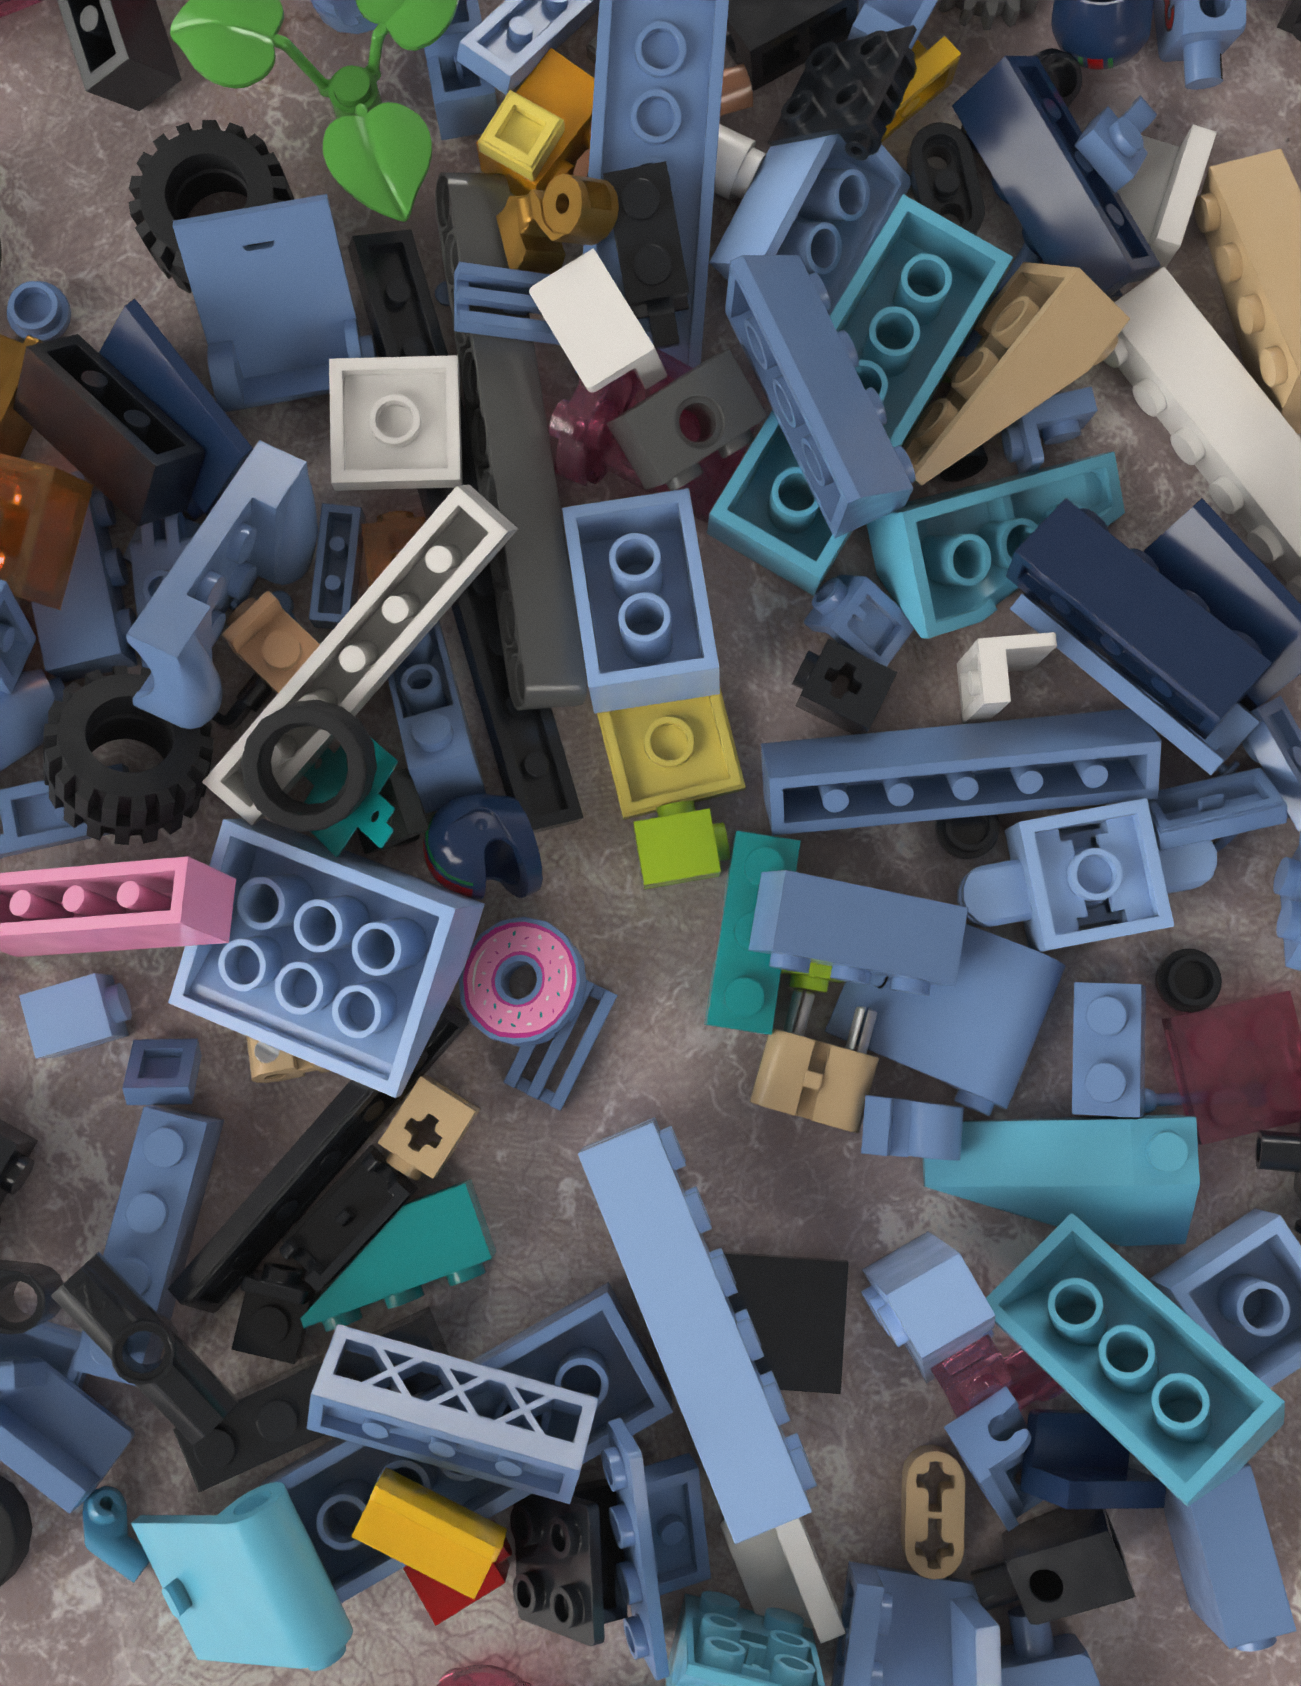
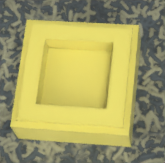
(521, 135)

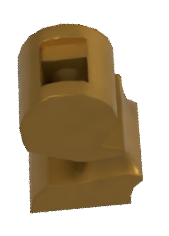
(568, 212)

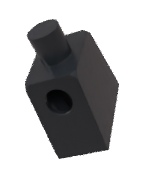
(1057, 1566)

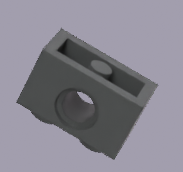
(718, 398)

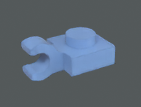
(1116, 143)

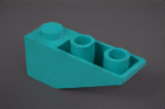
(421, 1243)

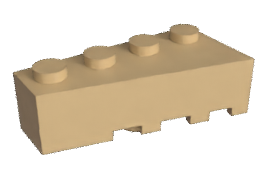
(1255, 242)

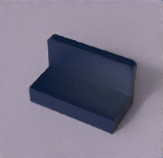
(1083, 1465)

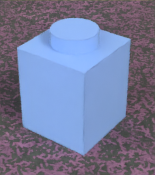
(76, 1015)

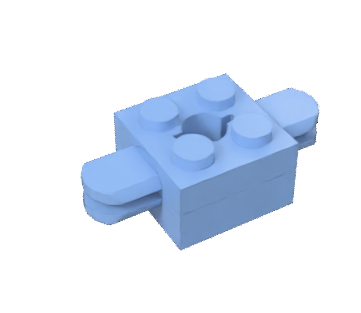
(1085, 877)

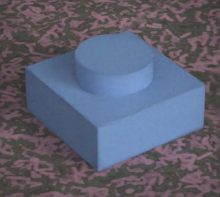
(162, 1072)

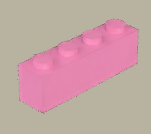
(115, 907)

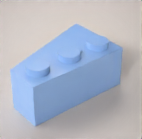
(928, 1301)

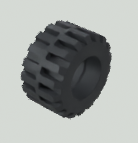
(192, 169)
(114, 799)

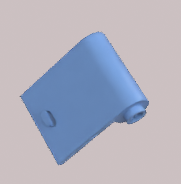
(272, 306)
(964, 1033)

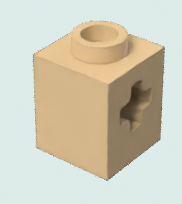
(427, 1100)

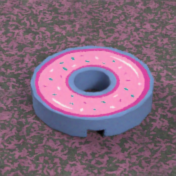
(489, 969)

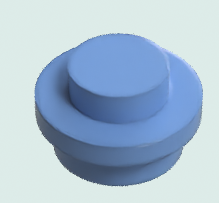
(38, 311)

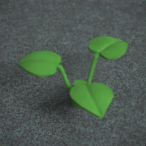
(372, 146)

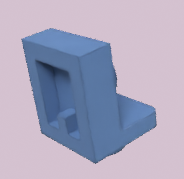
(1055, 420)
(859, 617)

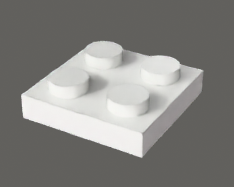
(395, 423)

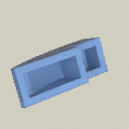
(460, 97)

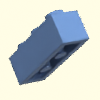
(336, 564)

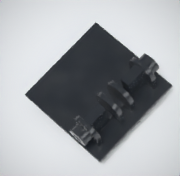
(850, 91)

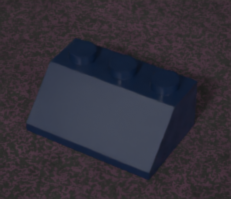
(161, 374)
(1239, 590)

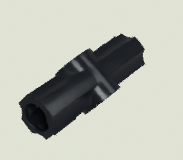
(178, 1382)

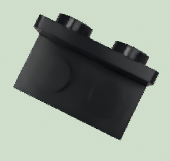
(568, 1563)

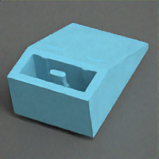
(735, 1647)

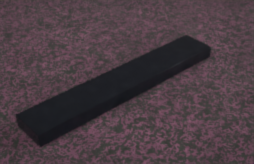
(299, 1180)

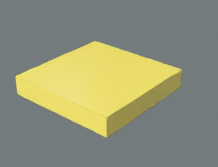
(670, 753)

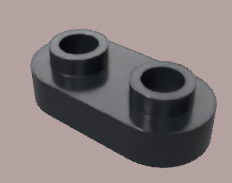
(949, 189)

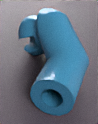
(107, 1533)

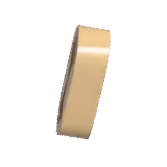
(948, 1512)

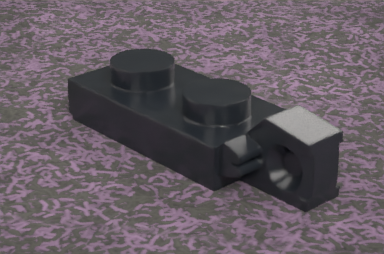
(650, 249)

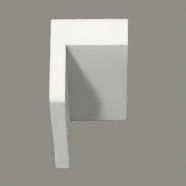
(1166, 189)
(596, 324)
(985, 670)
(785, 1573)

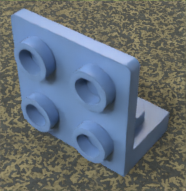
(896, 1628)

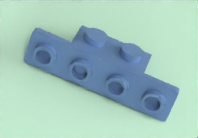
(661, 1536)

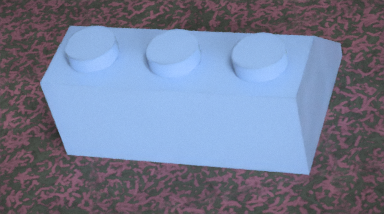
(816, 206)

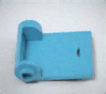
(248, 1583)

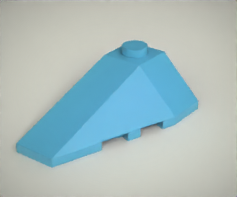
(952, 549)
(1117, 1174)

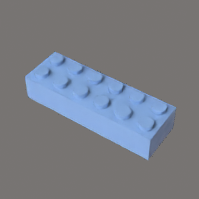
(699, 1338)

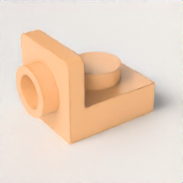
(268, 640)

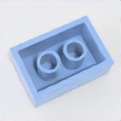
(641, 601)

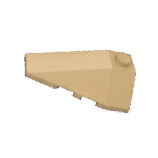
(1034, 342)

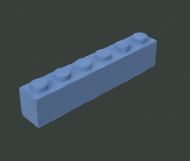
(959, 771)

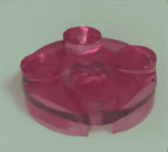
(584, 430)

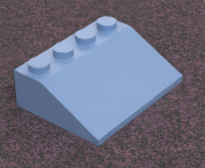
(328, 955)

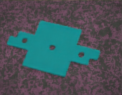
(327, 783)

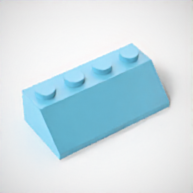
(1136, 1361)

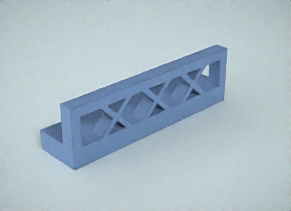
(1206, 753)
(447, 1435)

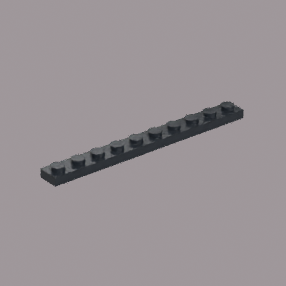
(522, 740)

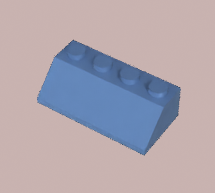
(816, 390)

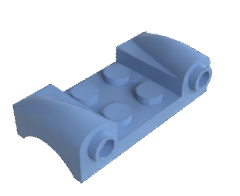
(256, 528)

